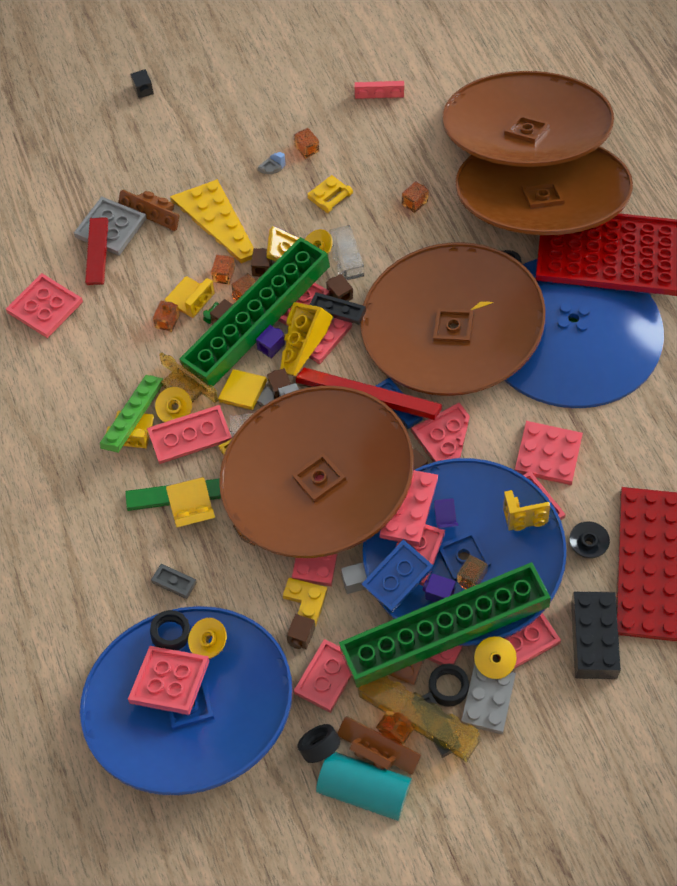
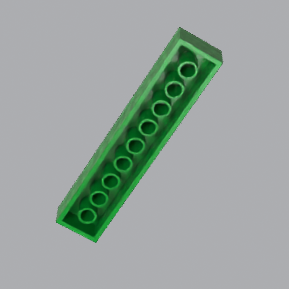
(254, 311)
(444, 624)

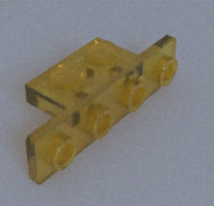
(185, 380)

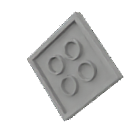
(122, 224)

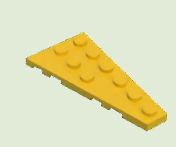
(216, 216)

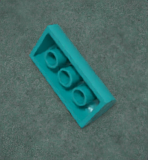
(363, 785)

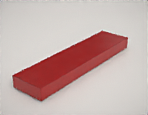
(96, 251)

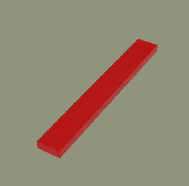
(391, 398)

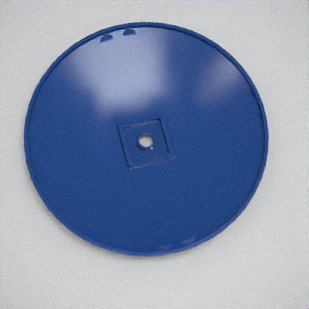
(599, 355)
(483, 533)
(228, 729)

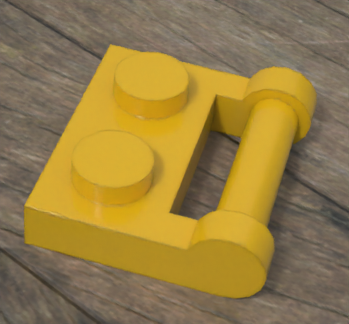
(326, 191)

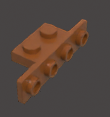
(156, 208)
(377, 747)

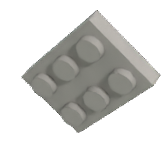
(488, 701)

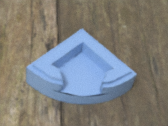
(279, 158)

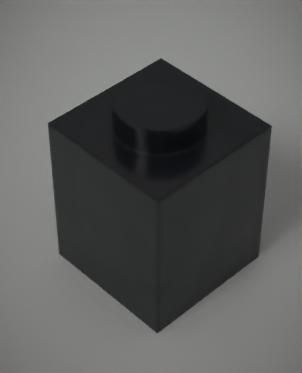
(142, 83)

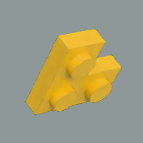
(308, 594)

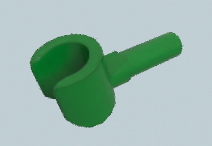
(207, 318)

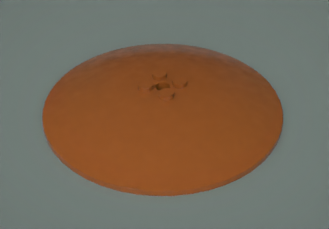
(528, 118)
(546, 198)
(438, 287)
(310, 433)

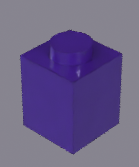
(270, 341)
(438, 588)

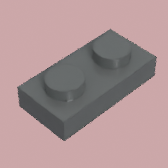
(173, 581)

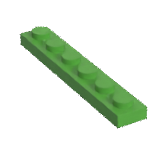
(131, 414)

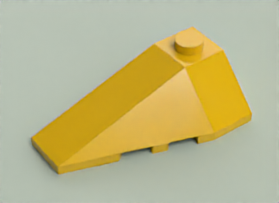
(305, 330)

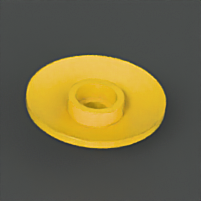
(321, 239)
(166, 400)
(201, 633)
(485, 652)

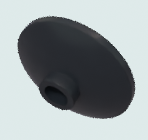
(590, 532)

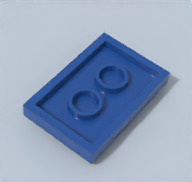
(397, 575)

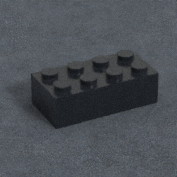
(595, 635)

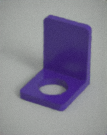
(445, 513)

